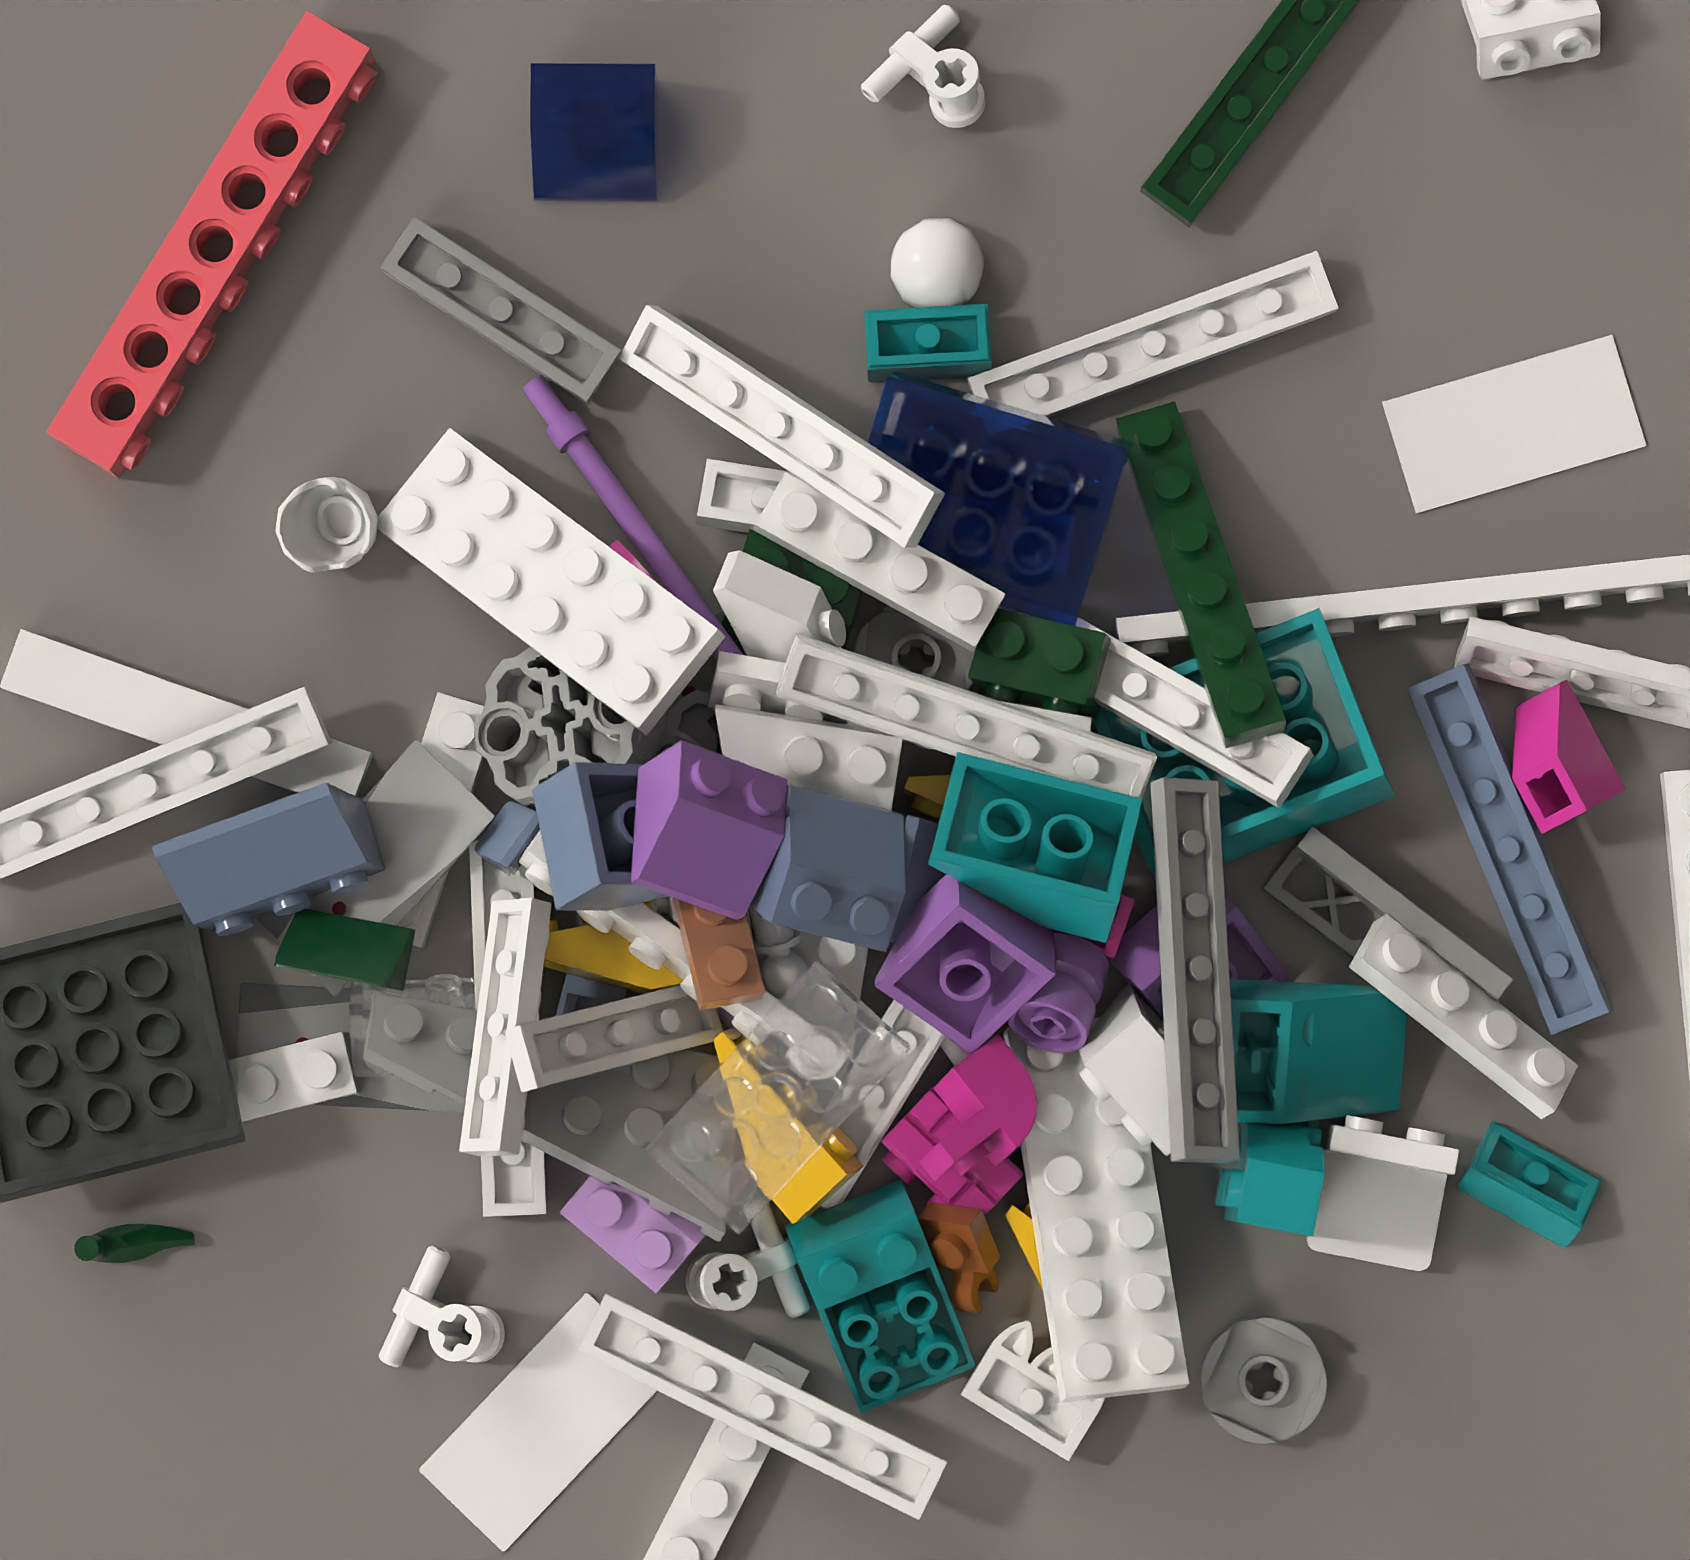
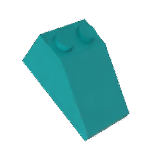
(1037, 843)

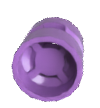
(1064, 1008)

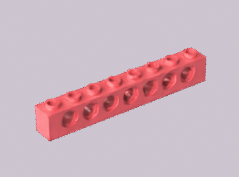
(311, 53)

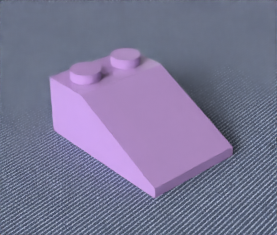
(633, 1232)

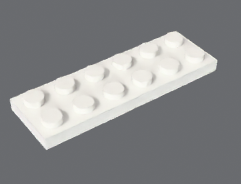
(549, 581)
(1097, 1238)

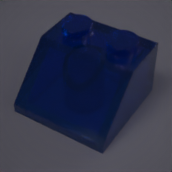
(594, 132)

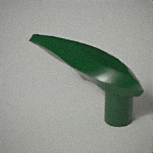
(130, 1242)

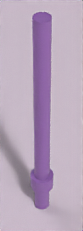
(570, 435)

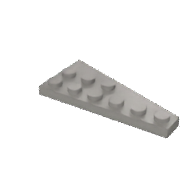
(587, 1122)

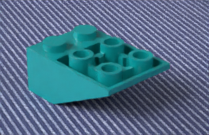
(1314, 1051)
(880, 1296)

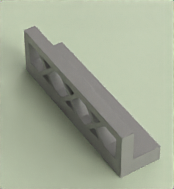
(1381, 899)

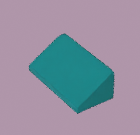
(928, 342)
(1529, 1185)

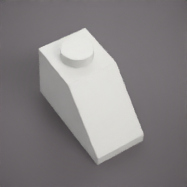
(772, 606)

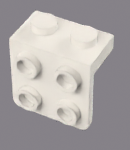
(1381, 1194)

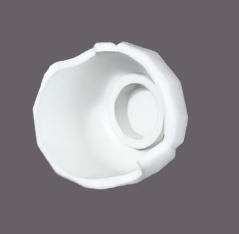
(937, 264)
(326, 524)

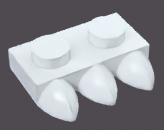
(1028, 1392)

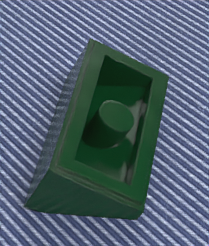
(347, 949)

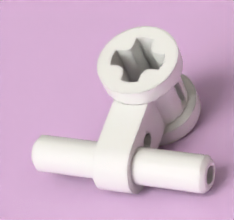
(947, 75)
(772, 1259)
(444, 1323)

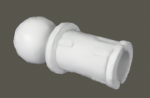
(781, 965)

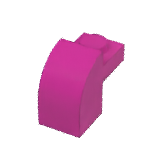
(992, 1102)

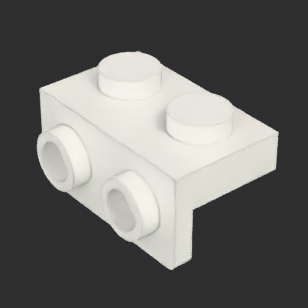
(1531, 33)

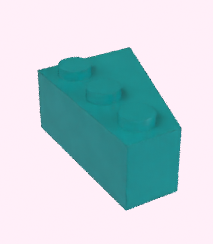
(1276, 1178)

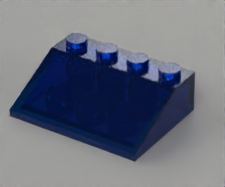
(1019, 489)

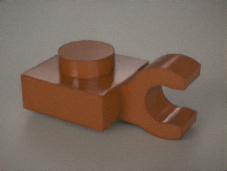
(963, 1243)

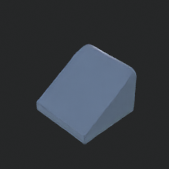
(508, 837)

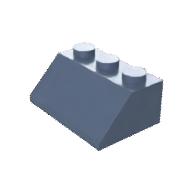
(271, 859)

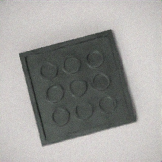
(110, 1053)

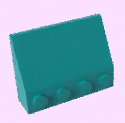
(1318, 713)

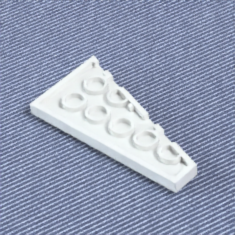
(827, 759)

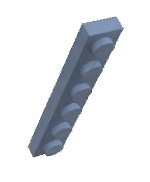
(1510, 849)

